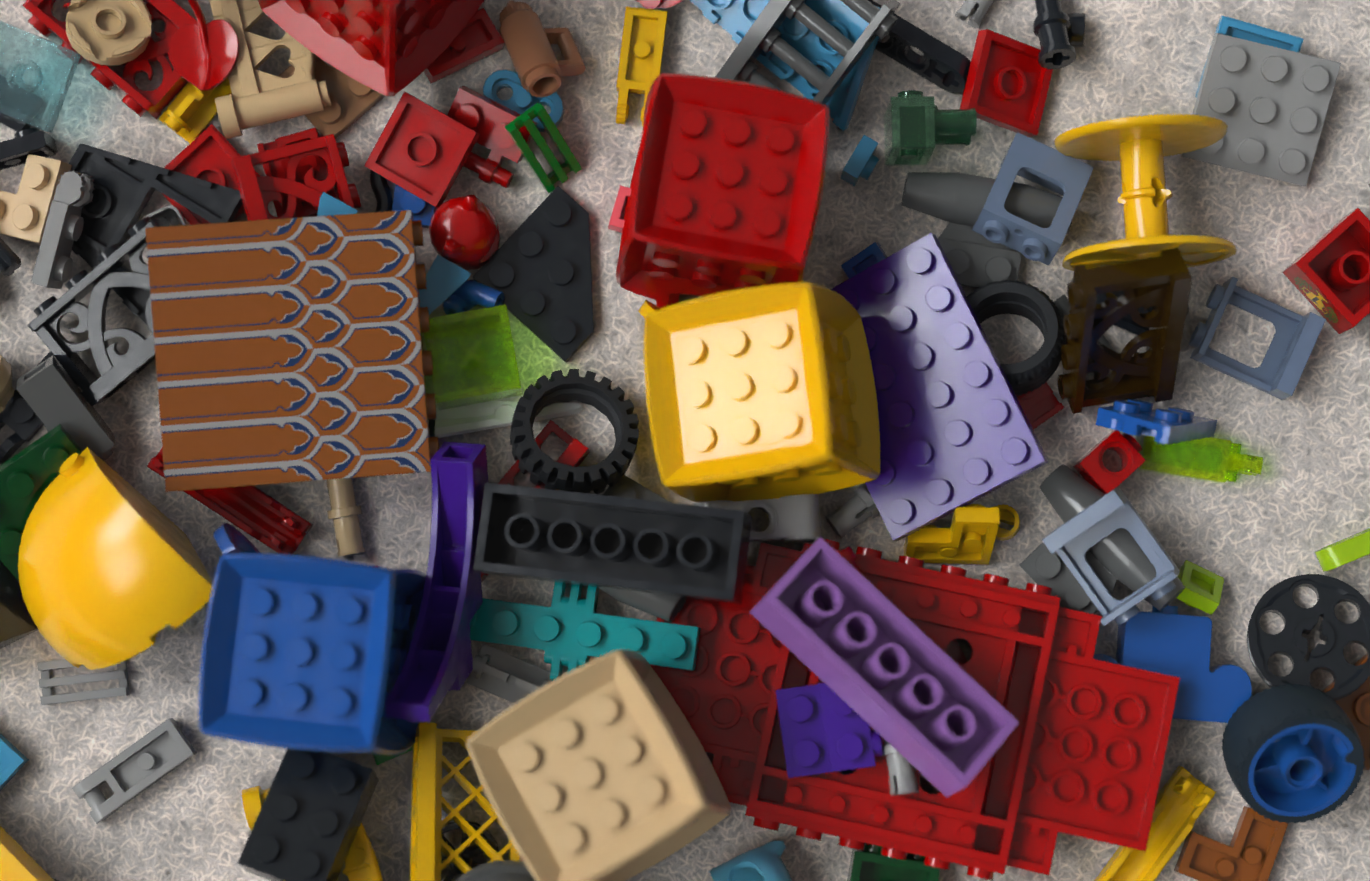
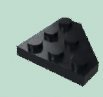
(548, 274)

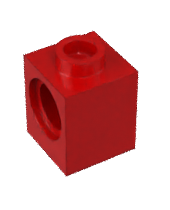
(1092, 467)

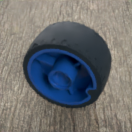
(1292, 753)

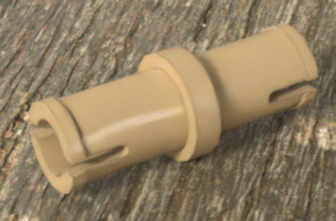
(345, 516)

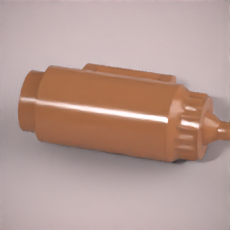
(532, 51)

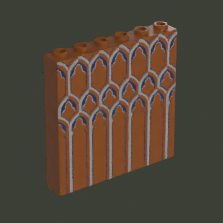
(291, 350)

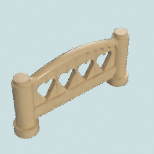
(257, 95)

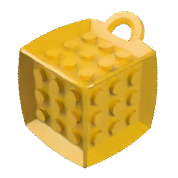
(760, 394)

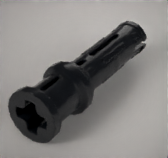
(1052, 29)

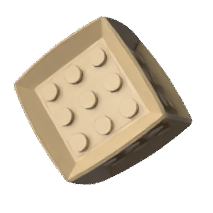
(598, 773)

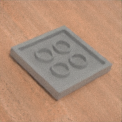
(1270, 104)

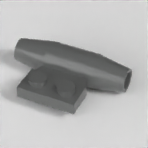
(959, 201)
(1112, 558)

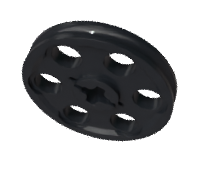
(1302, 620)

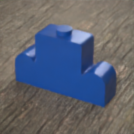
(1182, 649)

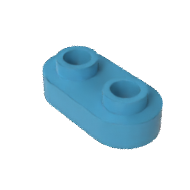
(521, 98)

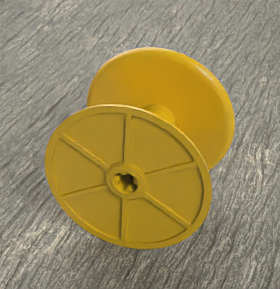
(1141, 147)

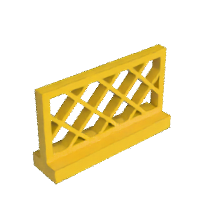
(428, 805)

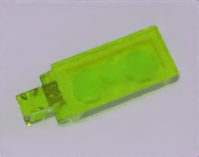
(1199, 459)

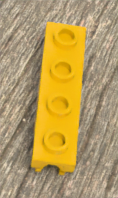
(1173, 818)

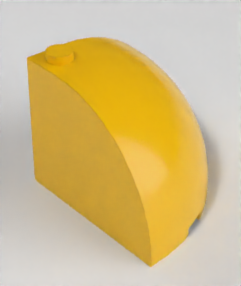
(105, 566)

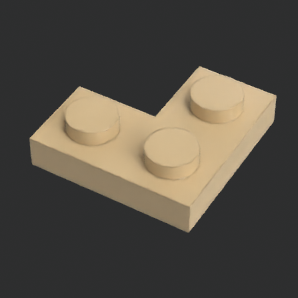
(26, 213)

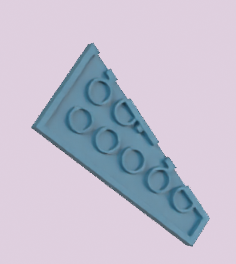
(739, 16)

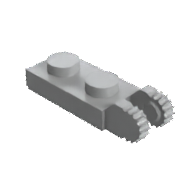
(62, 229)

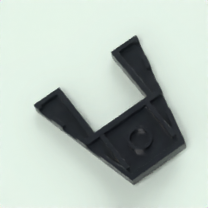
(121, 195)

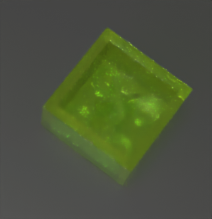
(473, 357)

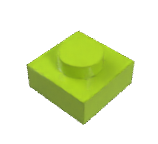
(1202, 587)

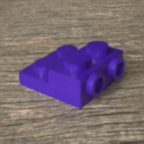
(823, 732)

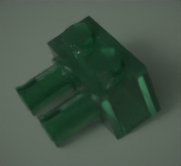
(916, 126)

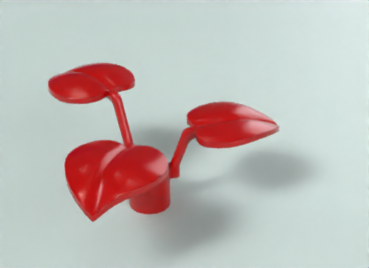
(204, 51)

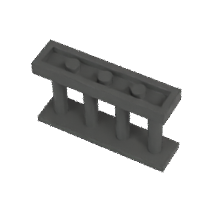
(766, 37)

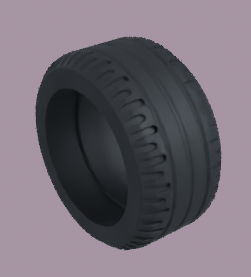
(1036, 306)

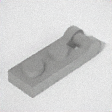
(135, 769)

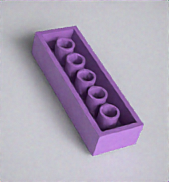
(885, 668)

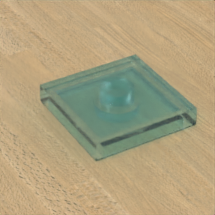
(33, 76)

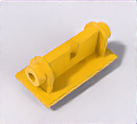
(193, 110)

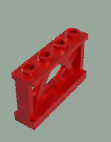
(135, 98)
(260, 190)

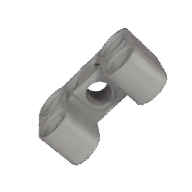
(789, 516)

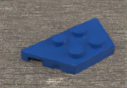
(1167, 426)

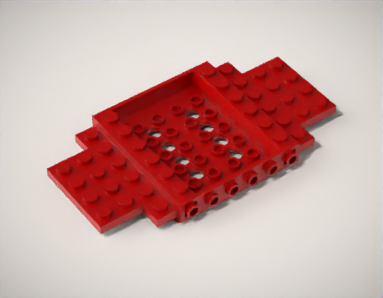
(1073, 765)

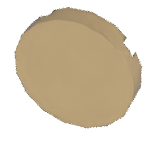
(108, 29)

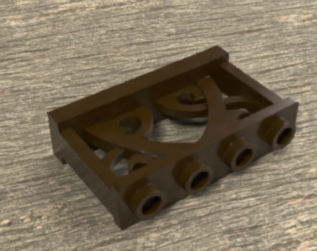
(1157, 283)

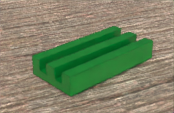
(559, 171)

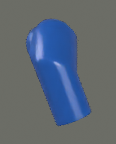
(472, 294)

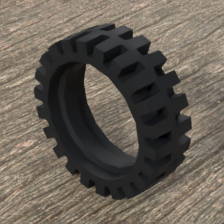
(587, 391)

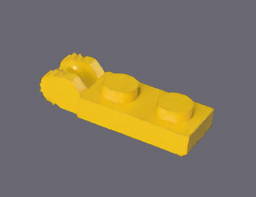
(639, 56)

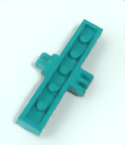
(574, 631)

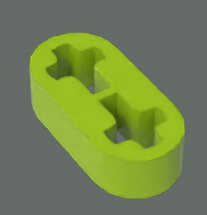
(1344, 551)

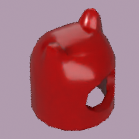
(464, 232)

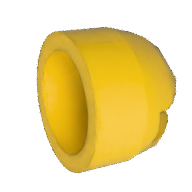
(1010, 516)

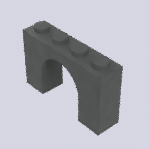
(59, 401)

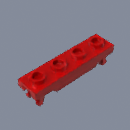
(251, 512)

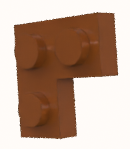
(1245, 859)

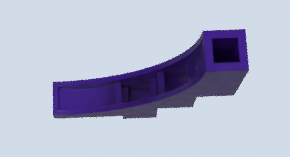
(452, 593)

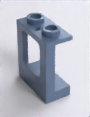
(1046, 168)
(1286, 354)
(1089, 528)

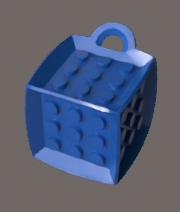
(305, 650)

